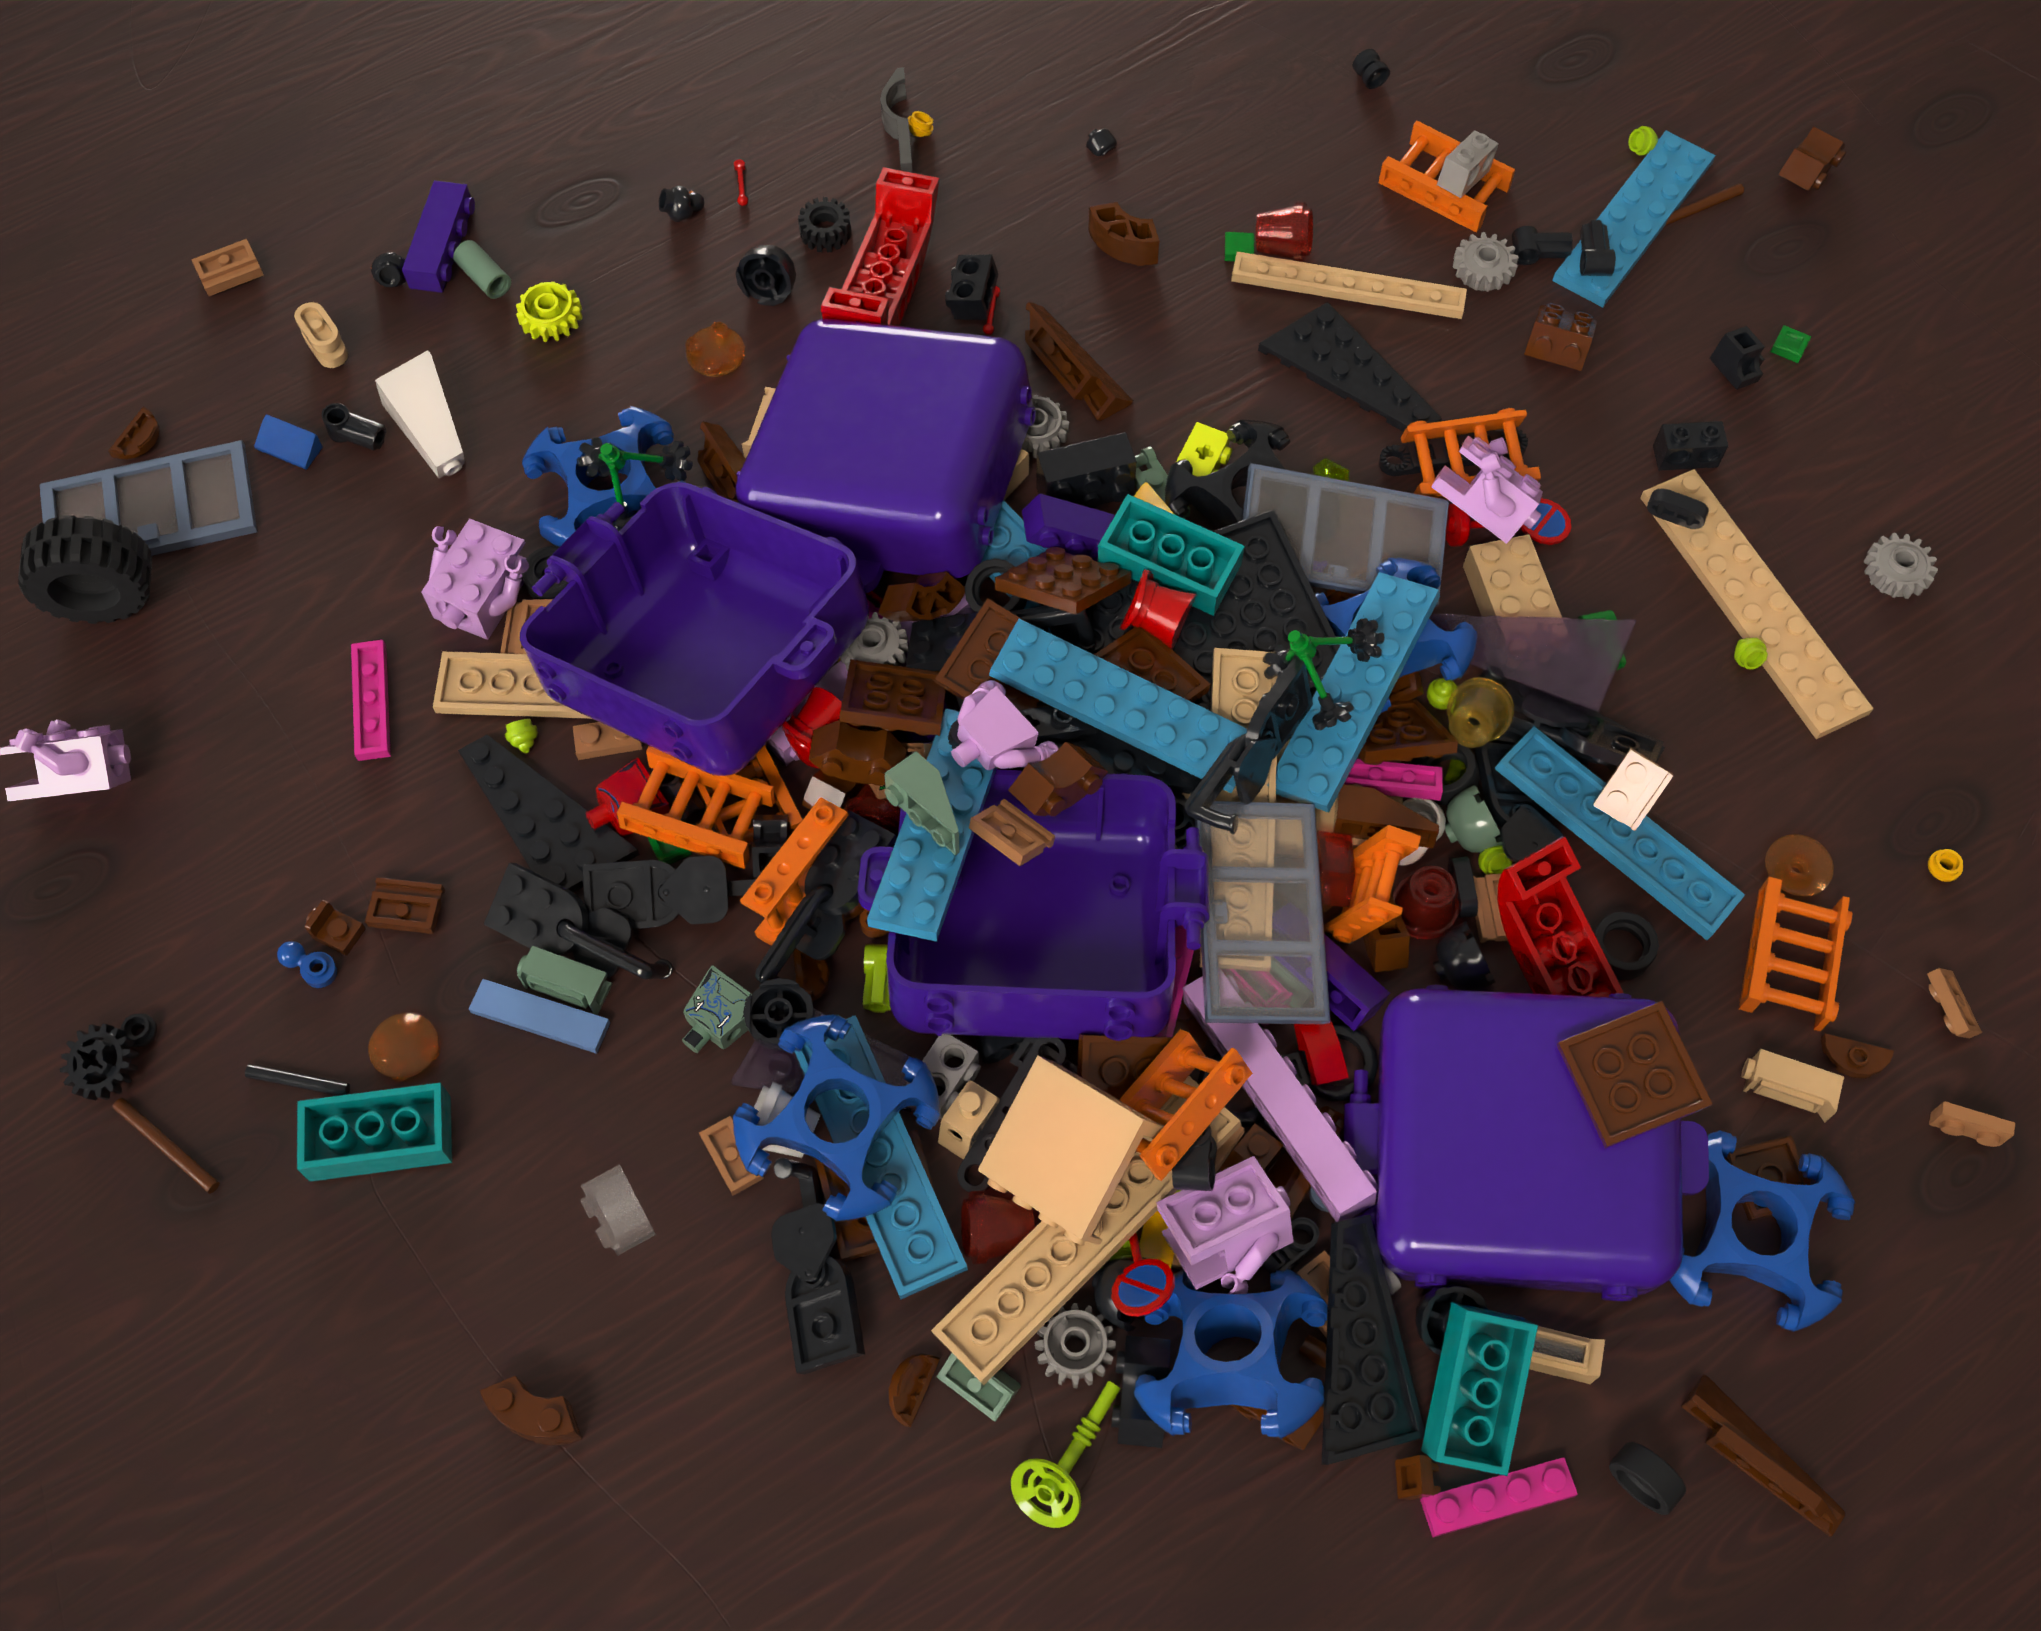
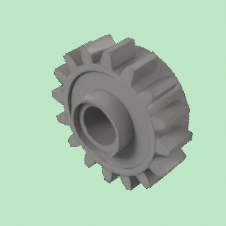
(1485, 262)
(1048, 429)
(1900, 566)
(879, 643)
(1073, 1365)

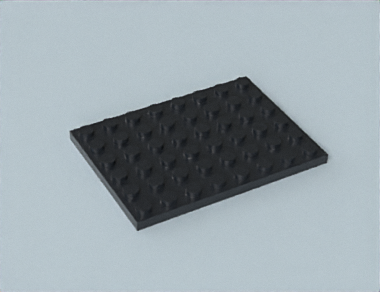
(1256, 613)

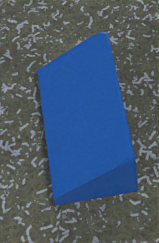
(287, 442)

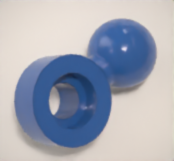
(293, 954)

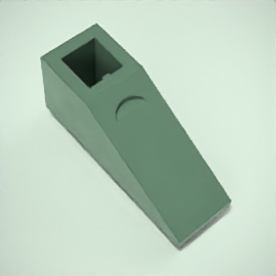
(921, 793)

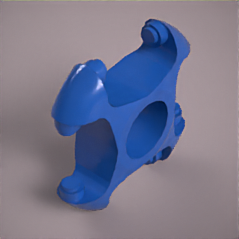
(550, 455)
(1434, 645)
(843, 1158)
(1794, 1211)
(1244, 1382)

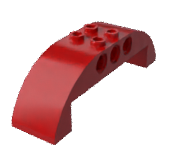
(890, 254)
(1549, 927)

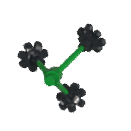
(609, 460)
(1361, 640)

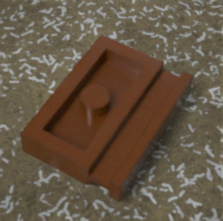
(405, 905)

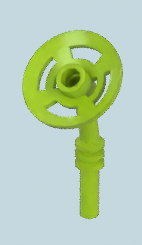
(1059, 1480)

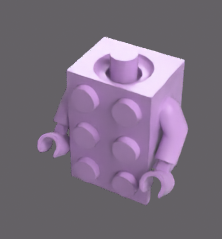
(1497, 495)
(474, 578)
(70, 761)
(1228, 1227)

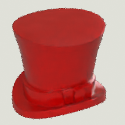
(1158, 610)
(817, 712)

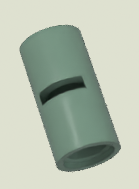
(482, 269)

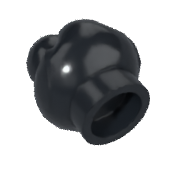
(680, 203)
(388, 269)

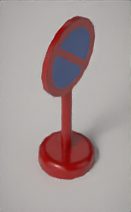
(1550, 528)
(1143, 1285)

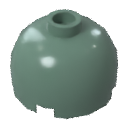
(1471, 822)

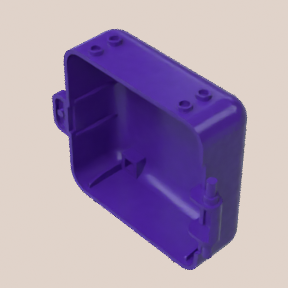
(892, 443)
(694, 623)
(1064, 939)
(1495, 1159)

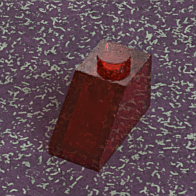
(1336, 867)

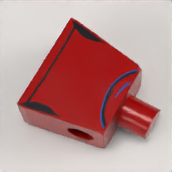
(626, 787)

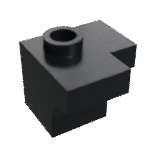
(1739, 357)
(768, 838)

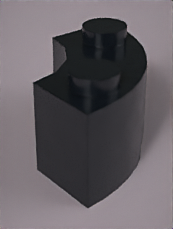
(1140, 1358)

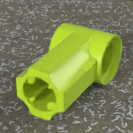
(876, 980)

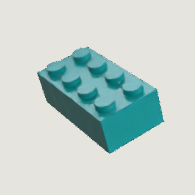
(1174, 551)
(374, 1132)
(1479, 1389)

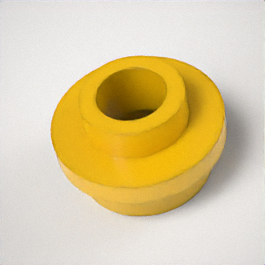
(920, 124)
(1951, 860)

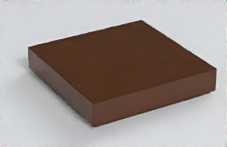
(1771, 1160)

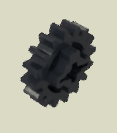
(99, 1062)

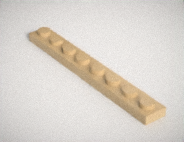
(1349, 285)

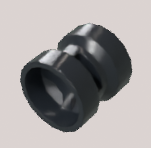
(1371, 69)

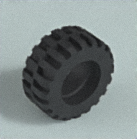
(85, 569)

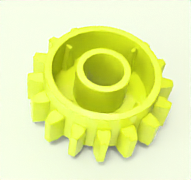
(548, 310)

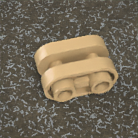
(321, 335)

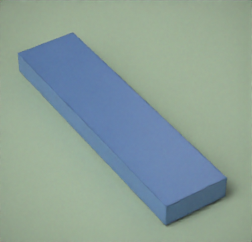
(539, 1016)

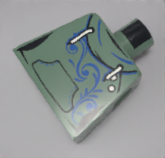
(715, 1012)

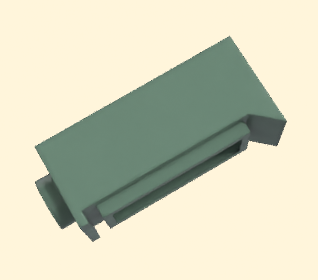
(564, 979)

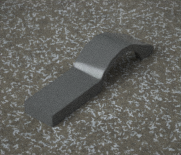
(893, 124)

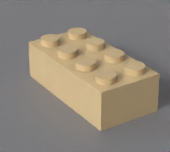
(1509, 579)

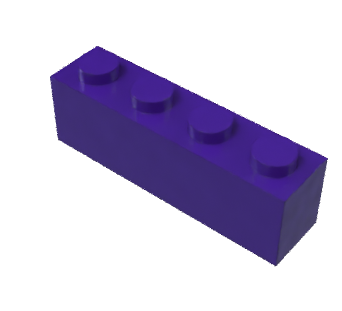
(437, 236)
(1065, 525)
(1351, 990)

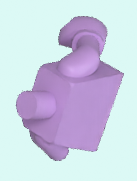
(996, 732)

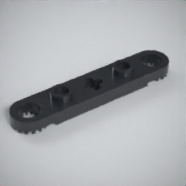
(1438, 452)
(1048, 721)
(989, 1131)

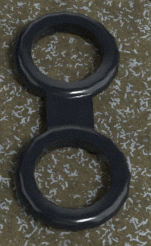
(1325, 1091)

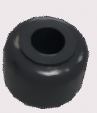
(1101, 142)

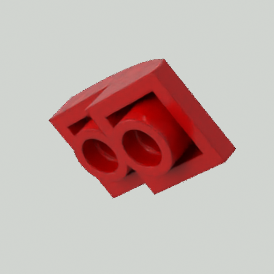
(1322, 1052)

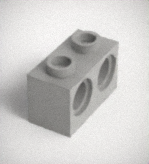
(1467, 164)
(951, 1078)

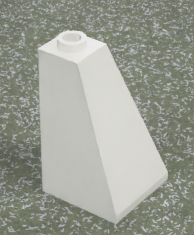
(419, 408)

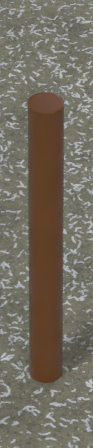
(1706, 203)
(165, 1145)

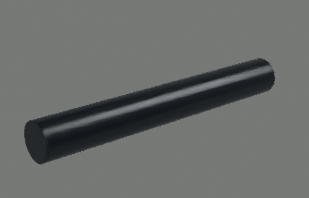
(297, 1080)

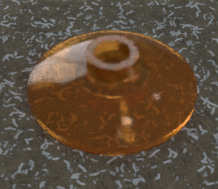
(1805, 854)

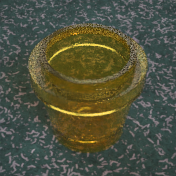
(1485, 702)

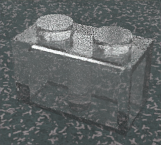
(617, 1210)

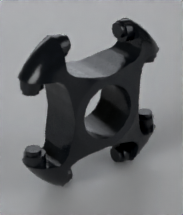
(1213, 492)

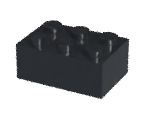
(1088, 471)

